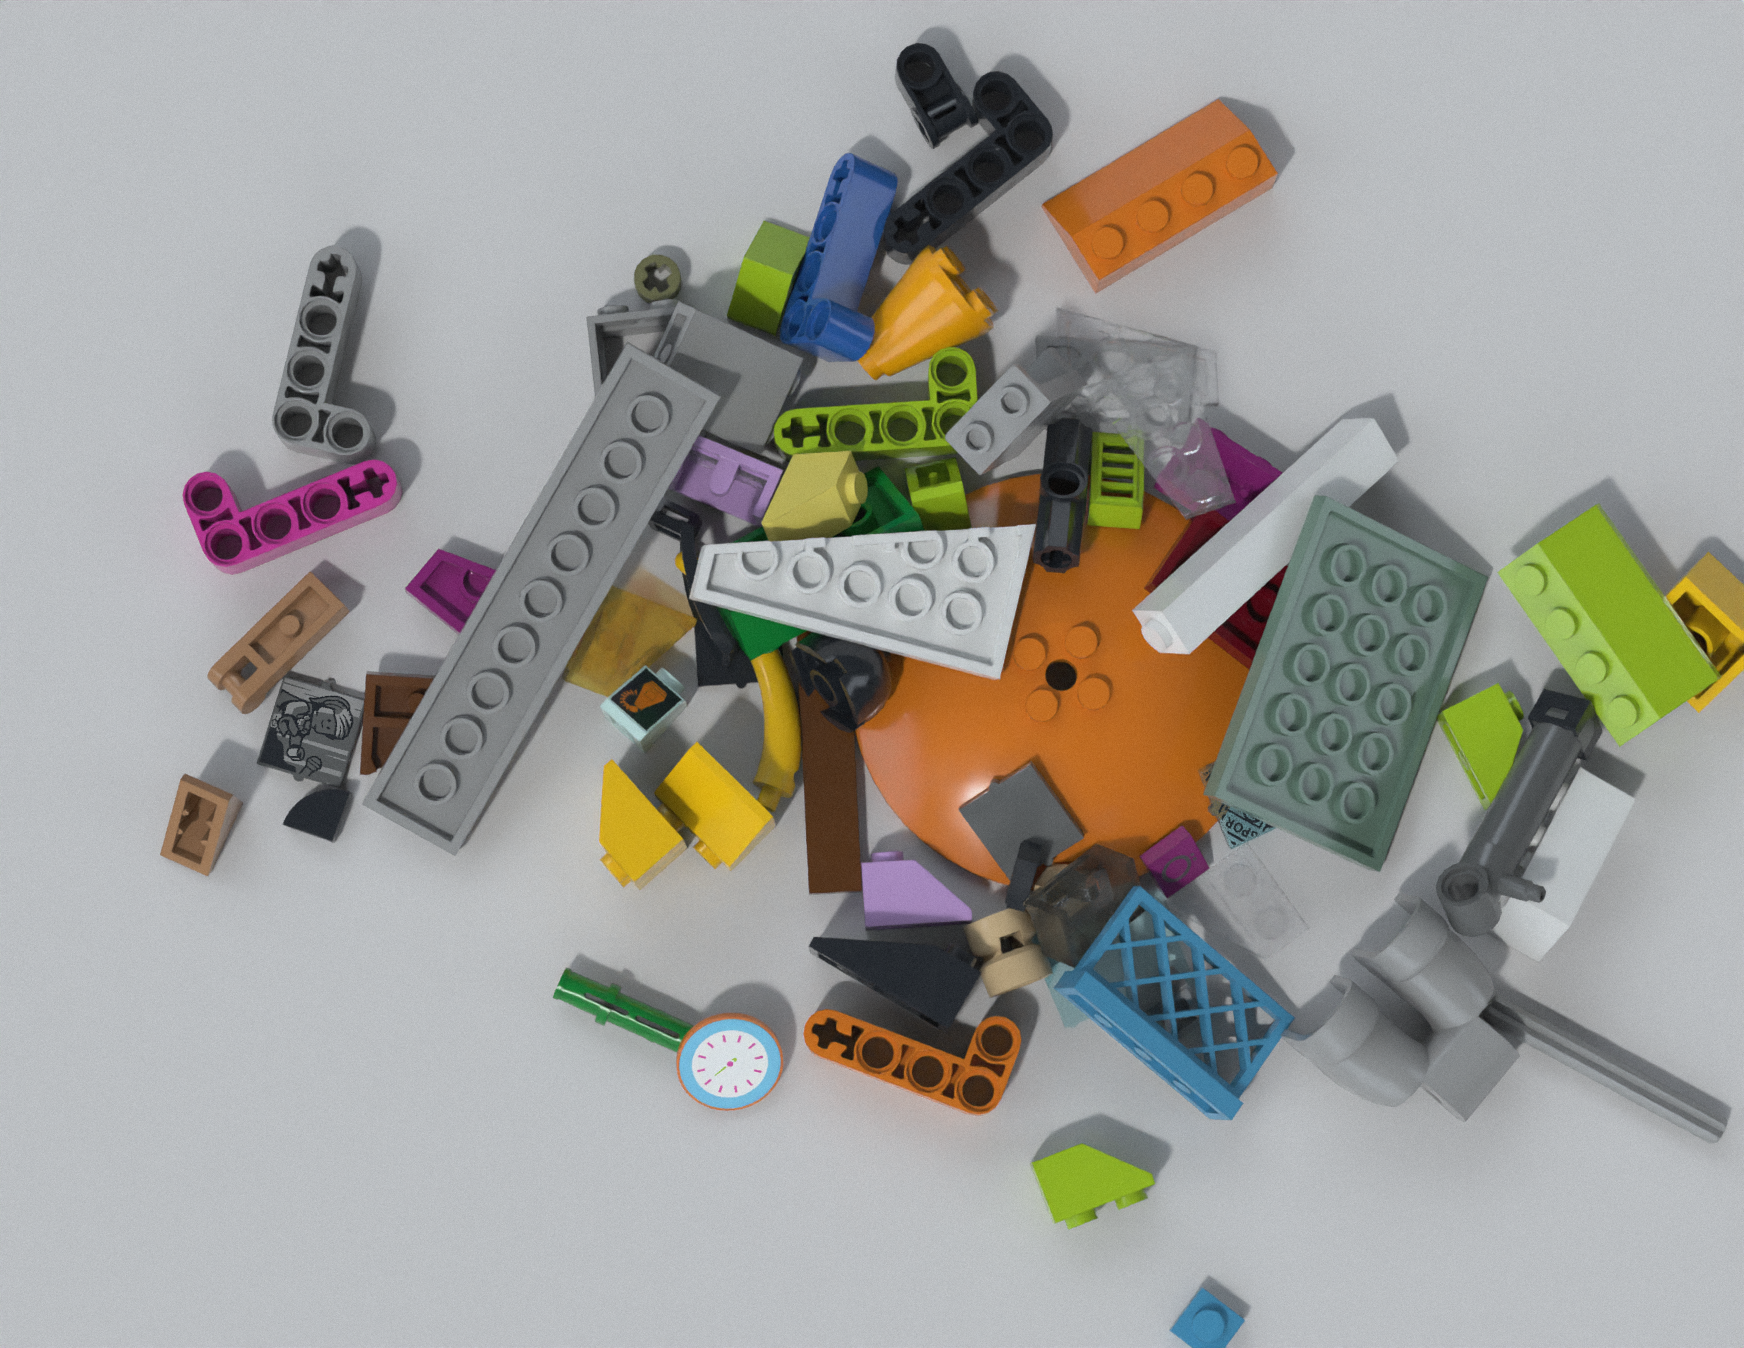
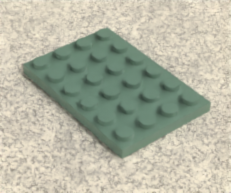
(1346, 684)

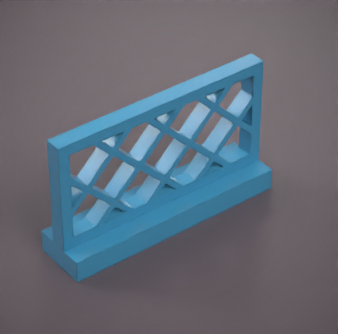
(1158, 1046)

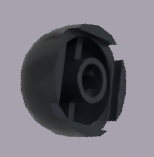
(846, 675)

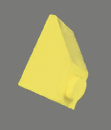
(816, 497)

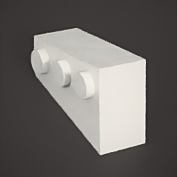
(1563, 861)

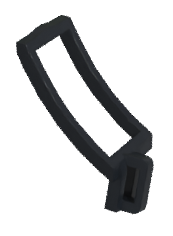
(685, 533)

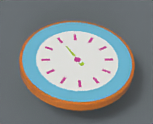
(729, 1061)

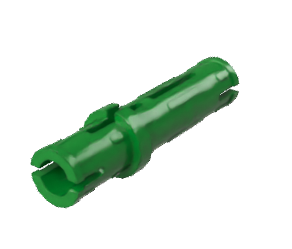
(573, 990)

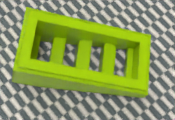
(1112, 510)

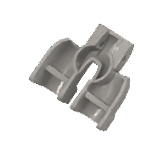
(1449, 987)

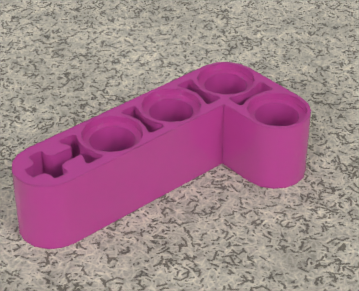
(297, 504)

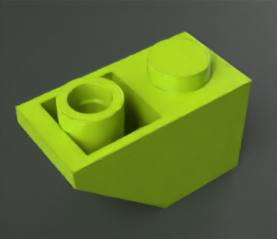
(1086, 1178)

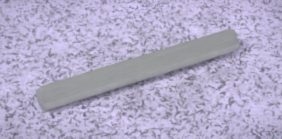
(1605, 1069)

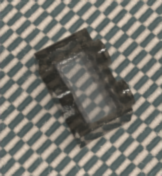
(1080, 902)

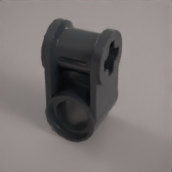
(935, 104)

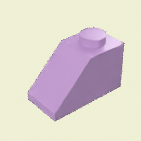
(907, 896)

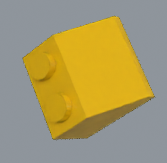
(1713, 610)
(713, 809)
(633, 832)

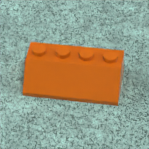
(1160, 194)

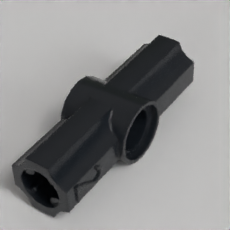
(1062, 495)

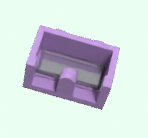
(727, 480)

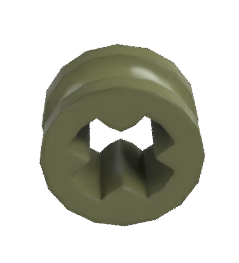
(661, 263)

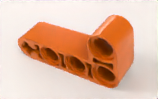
(908, 1051)

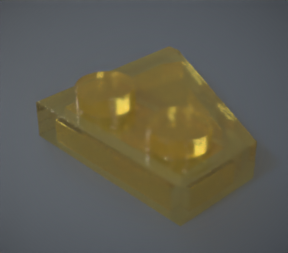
(623, 639)

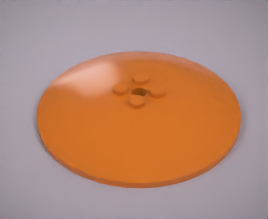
(1110, 747)

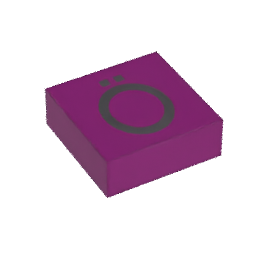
(1174, 862)

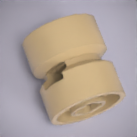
(1015, 968)

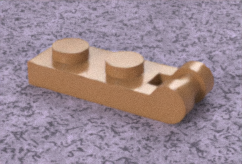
(277, 642)

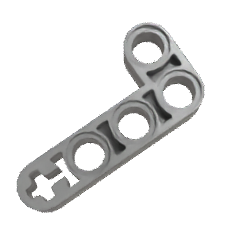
(326, 351)

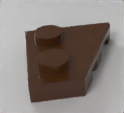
(387, 710)

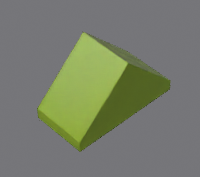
(767, 277)
(939, 495)

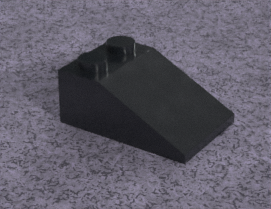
(912, 975)

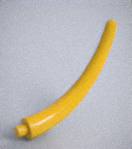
(781, 727)

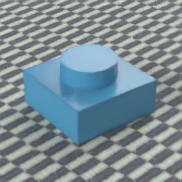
(1206, 1322)

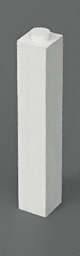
(1261, 537)

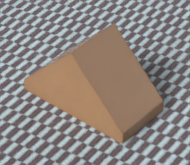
(199, 824)

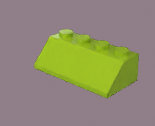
(1609, 624)

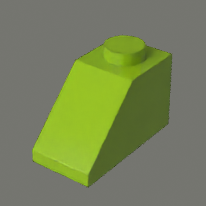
(1484, 738)

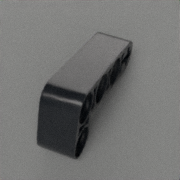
(960, 177)

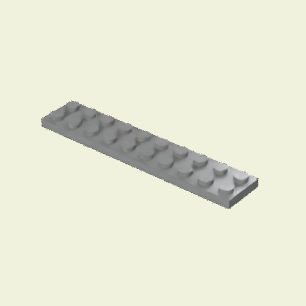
(541, 598)

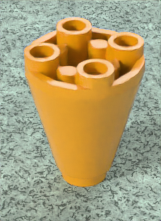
(925, 314)

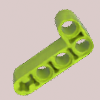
(877, 417)

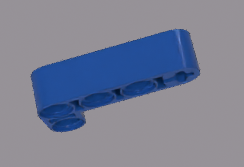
(837, 263)

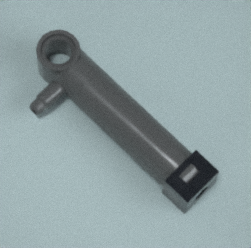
(1471, 889)

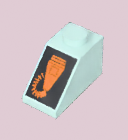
(645, 706)

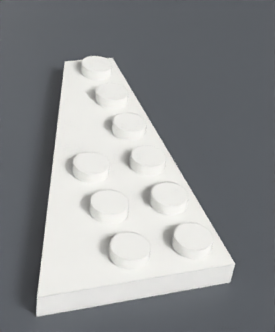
(904, 593)

